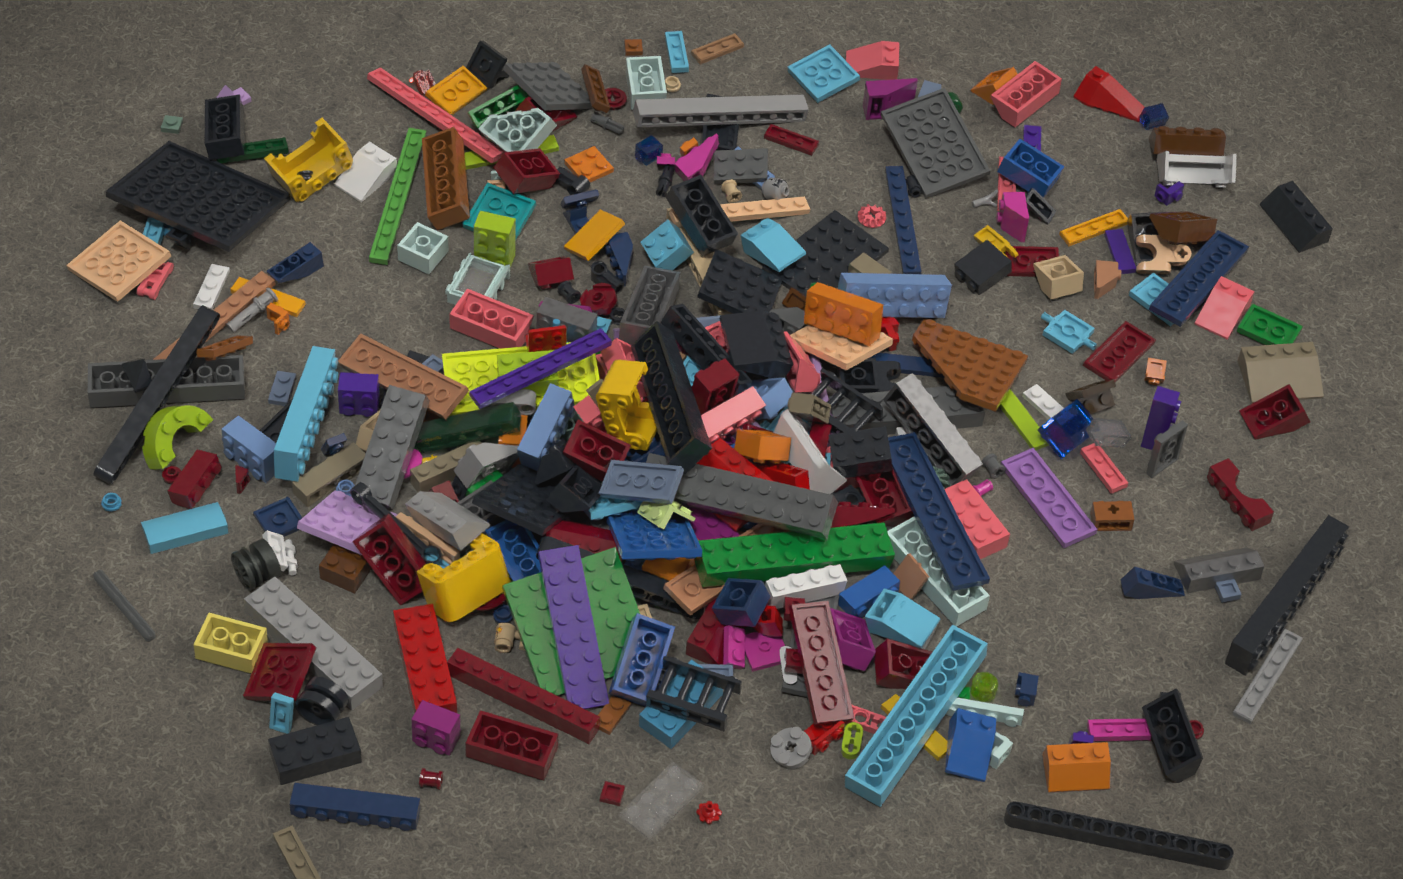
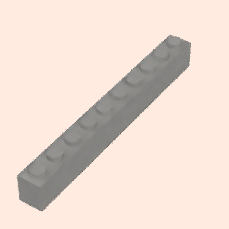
(720, 110)

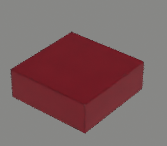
(612, 793)

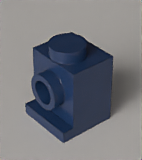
(1026, 689)

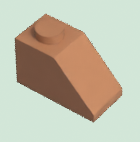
(1105, 277)

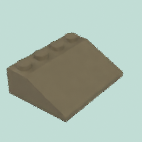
(1275, 366)

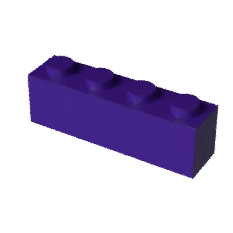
(1161, 415)

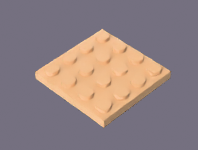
(118, 260)
(837, 349)

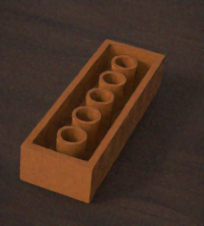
(445, 178)

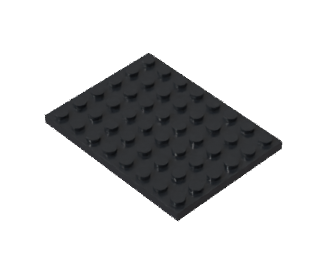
(198, 196)

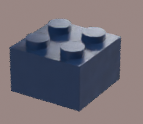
(741, 602)

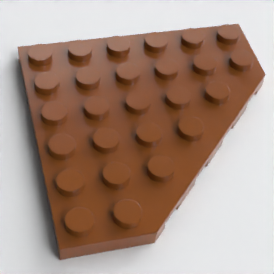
(971, 365)

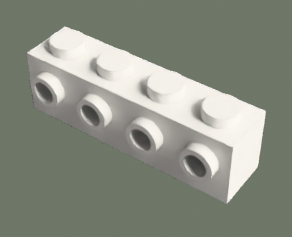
(808, 585)

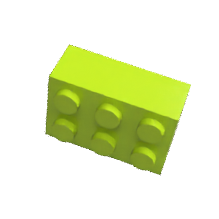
(495, 238)
(510, 362)

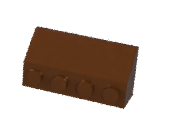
(1188, 141)
(1184, 227)

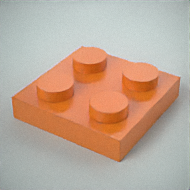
(589, 164)

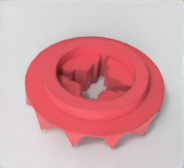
(869, 221)

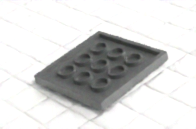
(549, 85)

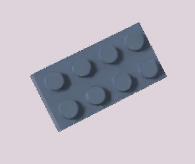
(641, 481)

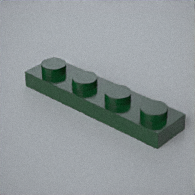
(260, 150)

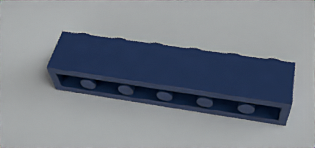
(355, 806)

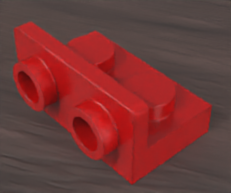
(824, 734)

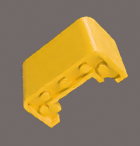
(323, 154)
(622, 407)
(466, 581)

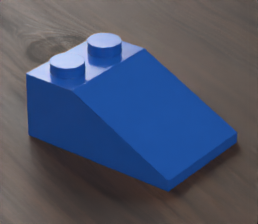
(970, 744)

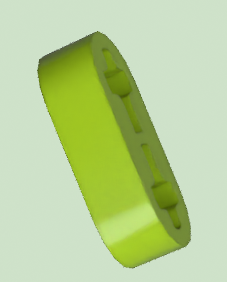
(847, 739)

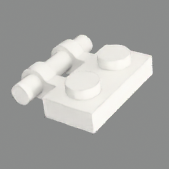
(284, 551)

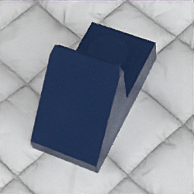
(576, 218)

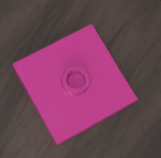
(762, 650)

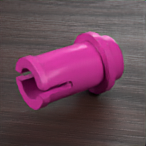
(983, 487)

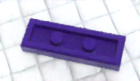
(1120, 250)

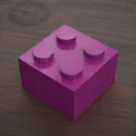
(436, 728)

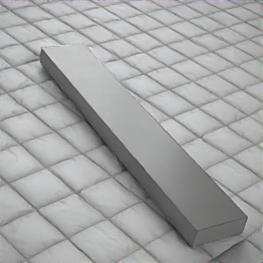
(1267, 676)

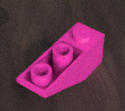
(697, 160)

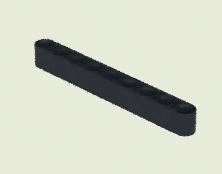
(643, 585)

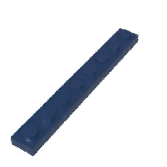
(902, 220)

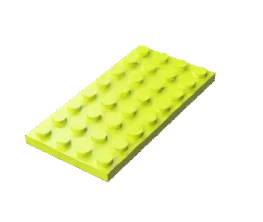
(480, 367)

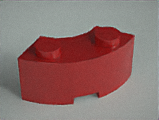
(770, 622)

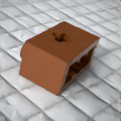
(1112, 515)

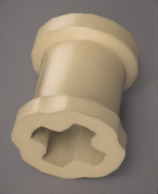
(731, 191)

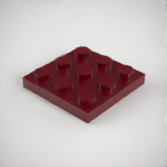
(279, 670)

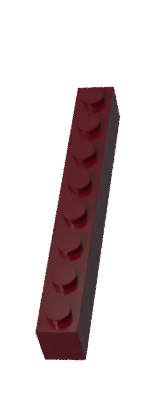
(523, 696)

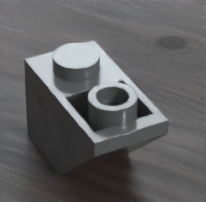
(791, 319)

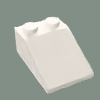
(368, 172)

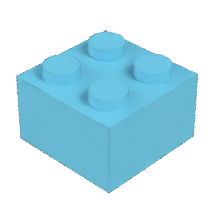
(667, 246)

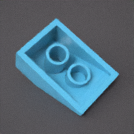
(771, 245)

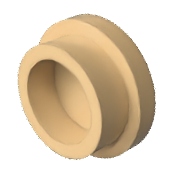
(672, 84)

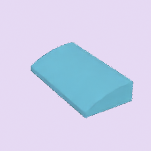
(184, 527)

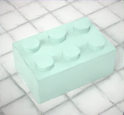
(645, 78)

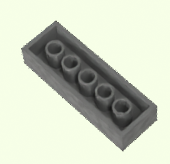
(392, 443)

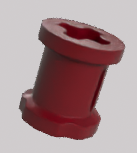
(431, 779)

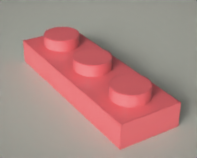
(1104, 468)

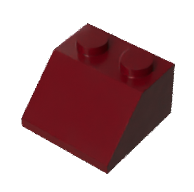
(551, 271)

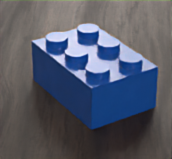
(1030, 168)

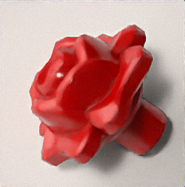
(709, 812)

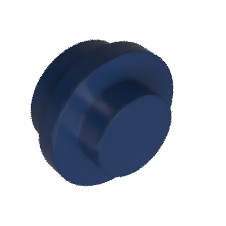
(502, 614)

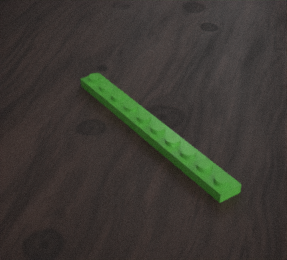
(397, 197)

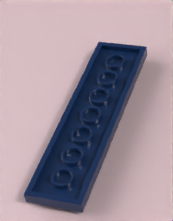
(1198, 278)

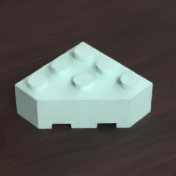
(518, 129)

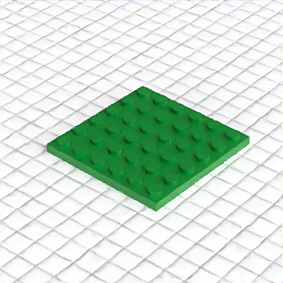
(611, 610)

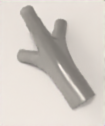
(985, 200)

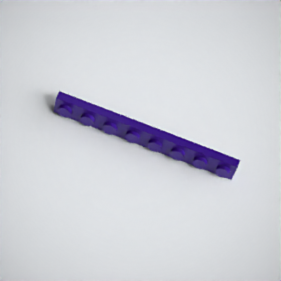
(540, 368)

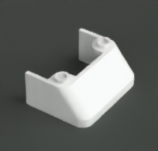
(1196, 169)
(806, 454)

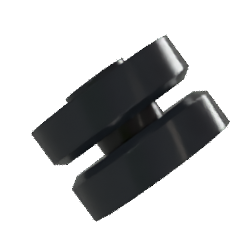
(321, 701)

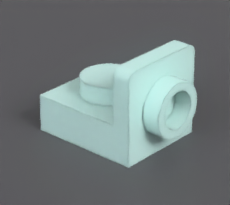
(1001, 750)

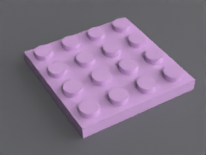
(338, 520)

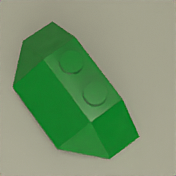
(500, 105)

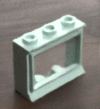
(479, 276)

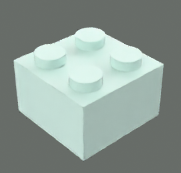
(423, 248)

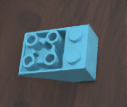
(900, 619)

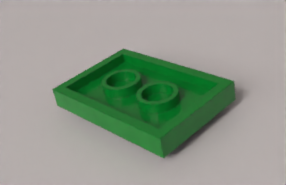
(1268, 327)

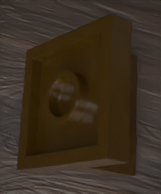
(1094, 396)

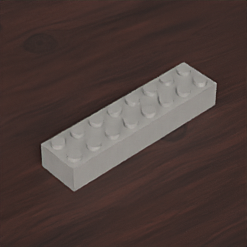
(294, 622)

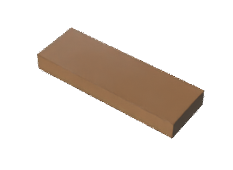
(717, 48)

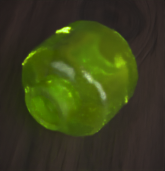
(984, 686)

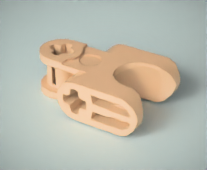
(1163, 255)

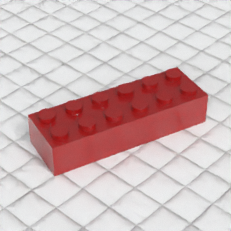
(424, 657)

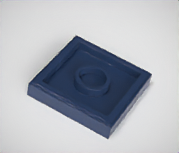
(279, 517)

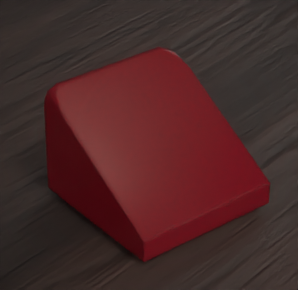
(242, 478)

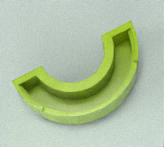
(162, 427)

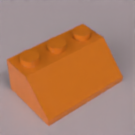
(1077, 767)

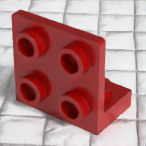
(546, 338)

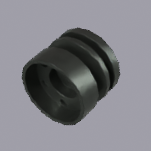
(255, 564)

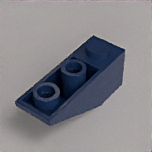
(620, 252)
(298, 265)
(1148, 584)

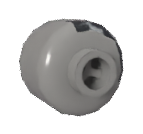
(775, 189)

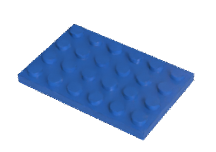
(644, 540)

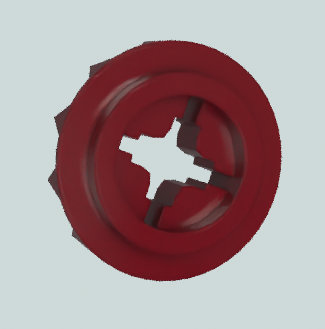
(619, 96)

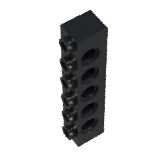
(699, 342)

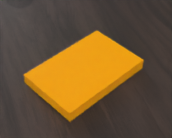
(456, 90)
(594, 235)

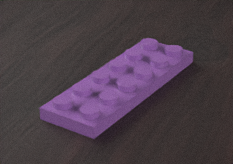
(1049, 498)

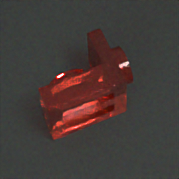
(423, 81)

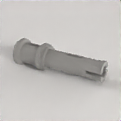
(259, 305)

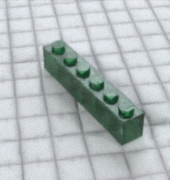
(468, 427)

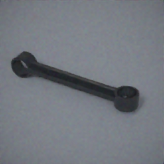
(362, 495)

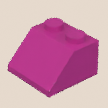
(1013, 214)

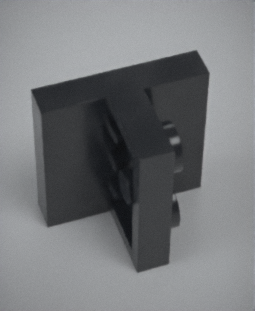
(487, 64)

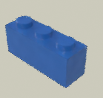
(862, 595)

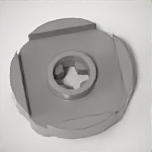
(801, 752)

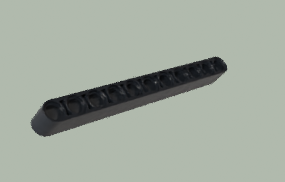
(156, 394)
(1128, 834)

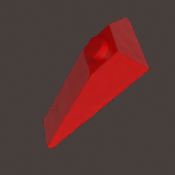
(1106, 93)

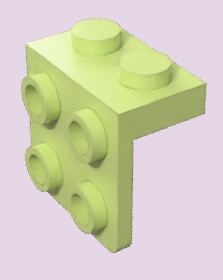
(660, 513)

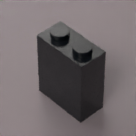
(982, 267)

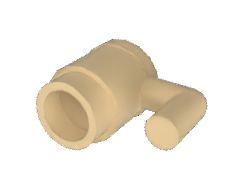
(505, 637)

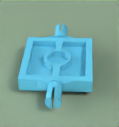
(1068, 331)

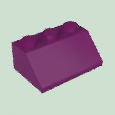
(709, 526)

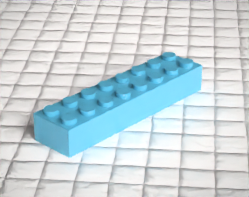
(305, 414)

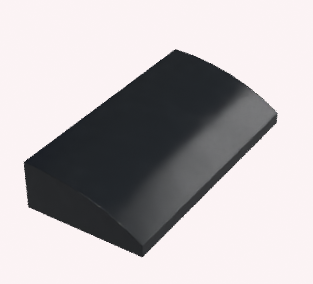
(726, 133)

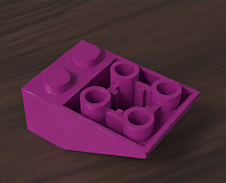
(886, 94)

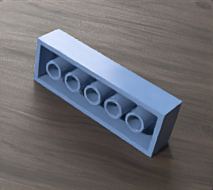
(901, 293)

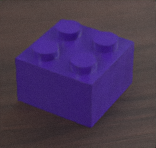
(358, 394)

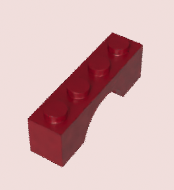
(1252, 511)

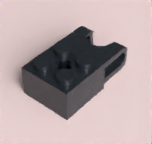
(870, 375)

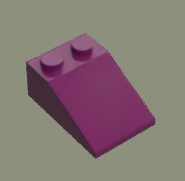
(853, 640)

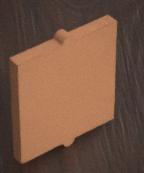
(911, 576)

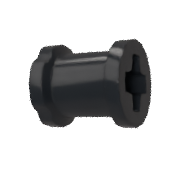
(569, 292)

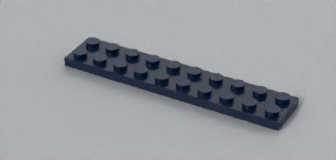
(936, 514)

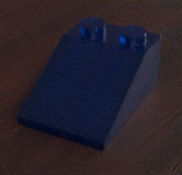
(1067, 429)

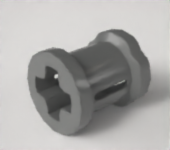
(993, 466)

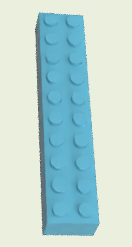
(915, 715)

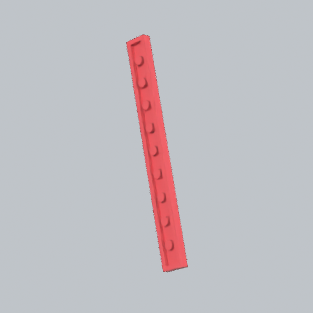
(434, 114)

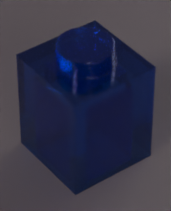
(1154, 116)
(648, 150)

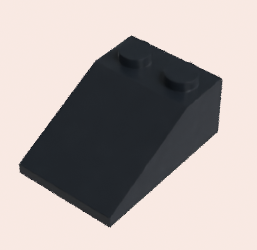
(1141, 225)

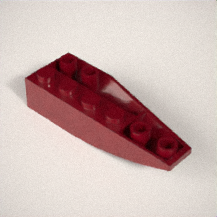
(855, 514)

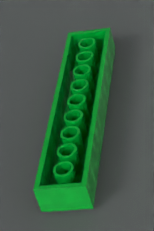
(787, 553)

